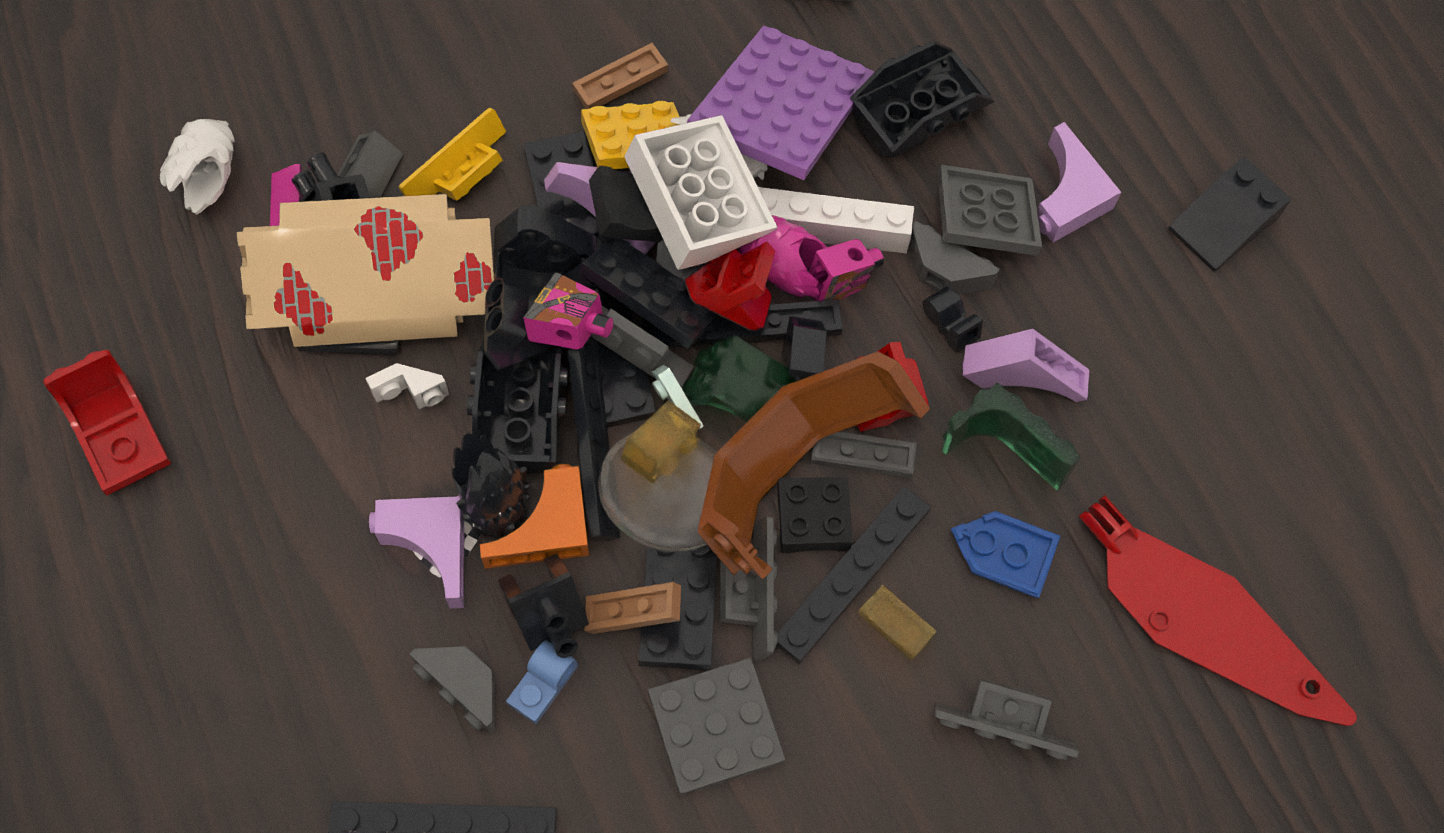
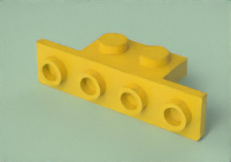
(460, 161)

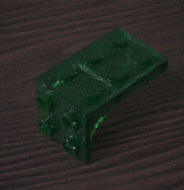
(735, 378)
(1006, 418)

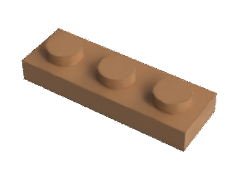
(620, 77)
(633, 608)

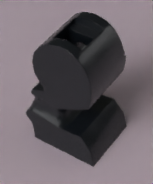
(948, 313)

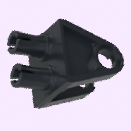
(329, 184)
(548, 609)

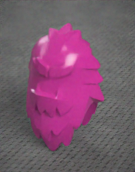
(792, 255)

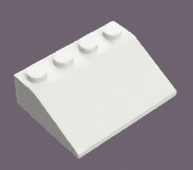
(698, 190)

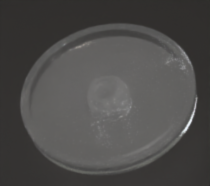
(658, 513)

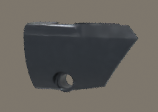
(527, 253)

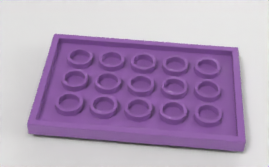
(784, 100)

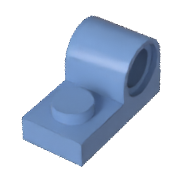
(542, 682)

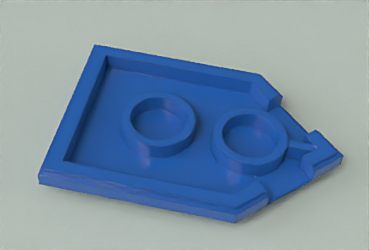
(1007, 551)

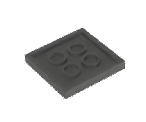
(988, 210)
(716, 726)

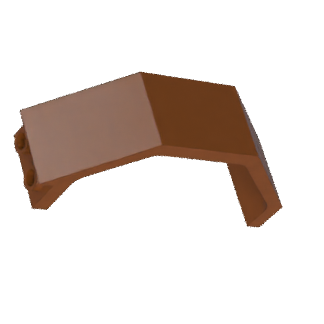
(783, 435)

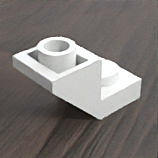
(424, 386)

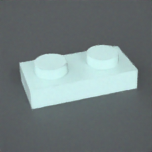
(669, 388)

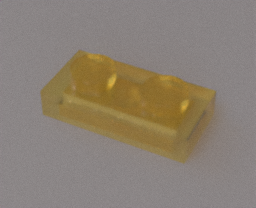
(897, 622)

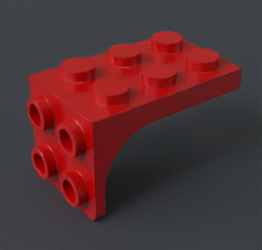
(108, 420)

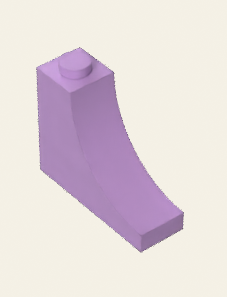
(573, 182)
(1083, 188)
(1025, 361)
(432, 530)

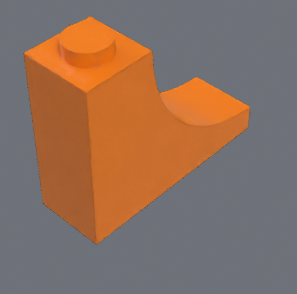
(551, 529)

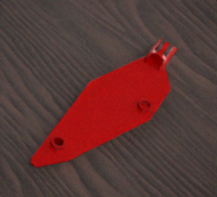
(1208, 618)

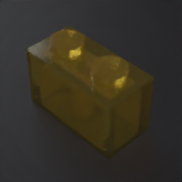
(661, 442)

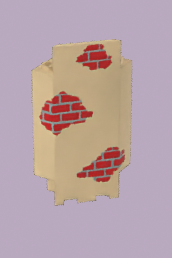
(366, 270)

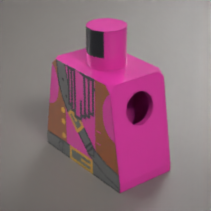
(843, 269)
(566, 314)

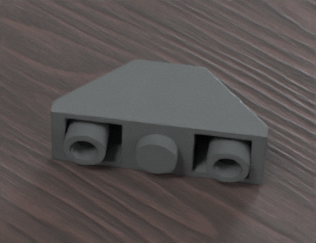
(948, 264)
(461, 680)

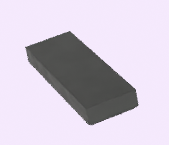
(866, 454)

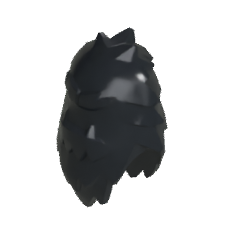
(489, 487)

